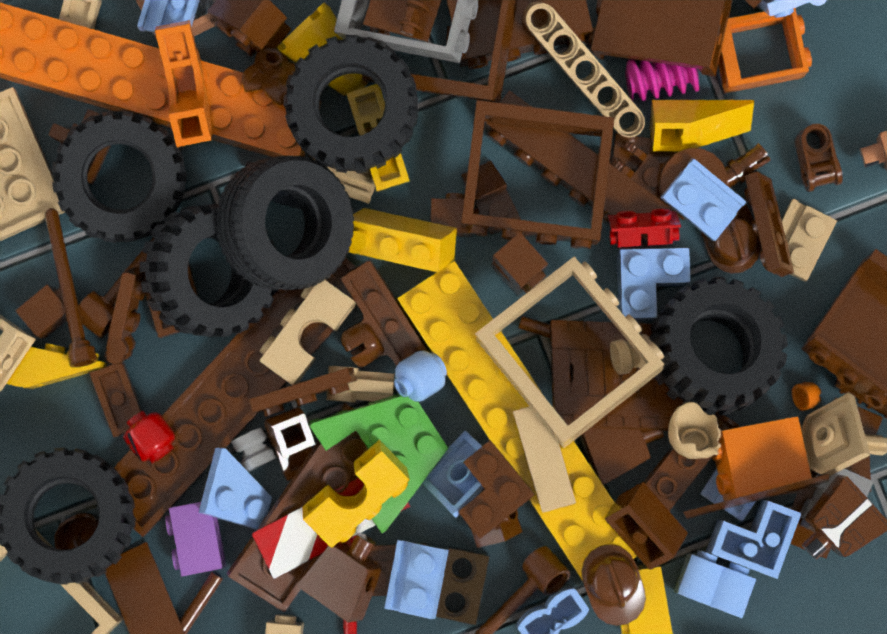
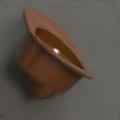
(736, 246)
(613, 584)

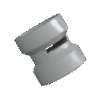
(254, 451)

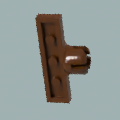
(384, 323)

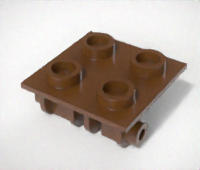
(403, 17)

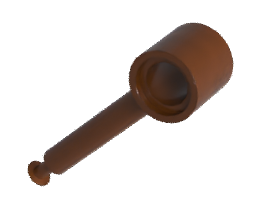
(98, 310)
(543, 573)

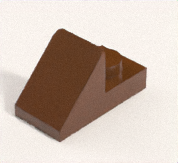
(491, 193)

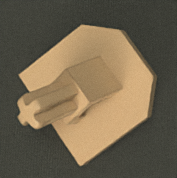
(837, 438)

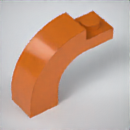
(186, 84)

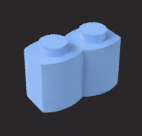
(714, 584)
(560, 612)

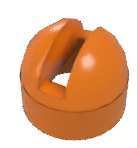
(806, 395)

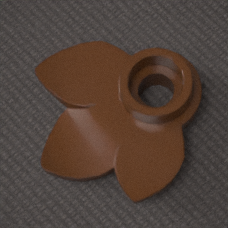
(267, 75)

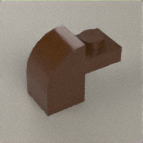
(291, 440)

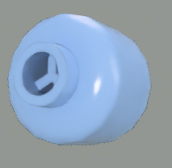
(420, 375)

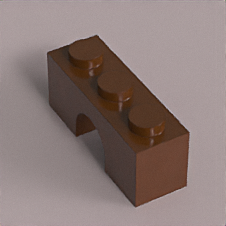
(519, 265)

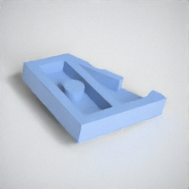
(233, 493)

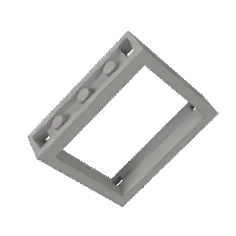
(351, 18)

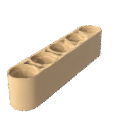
(572, 57)

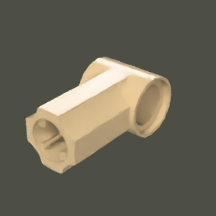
(368, 387)

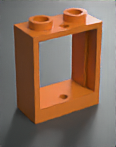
(799, 56)

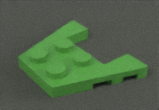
(402, 429)

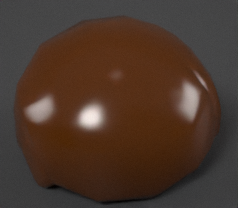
(75, 530)

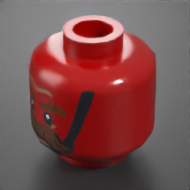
(149, 436)

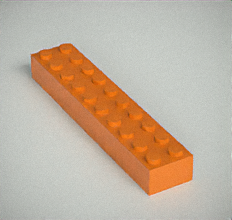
(132, 78)

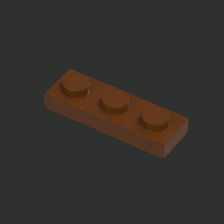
(768, 224)
(303, 392)

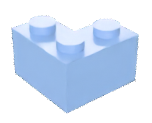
(644, 270)
(762, 546)

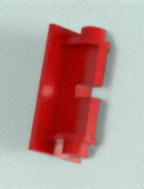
(659, 225)

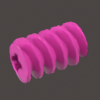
(658, 76)

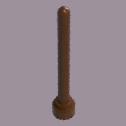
(80, 351)

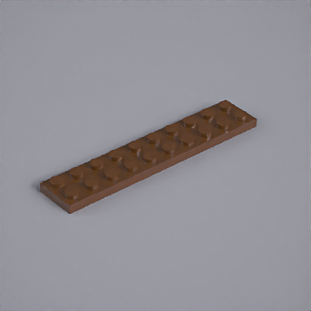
(216, 408)

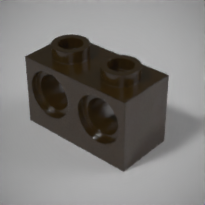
(469, 586)

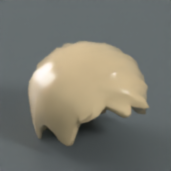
(694, 432)

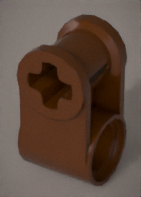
(818, 160)

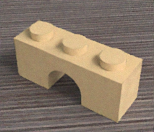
(285, 352)

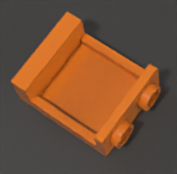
(760, 458)

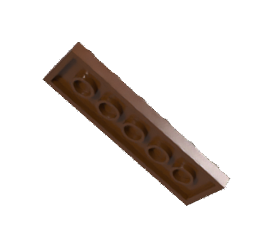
(318, 470)

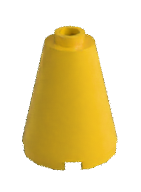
(313, 31)

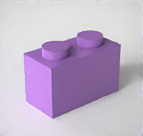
(196, 540)

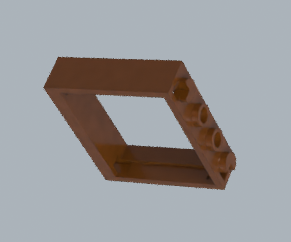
(488, 93)
(545, 120)

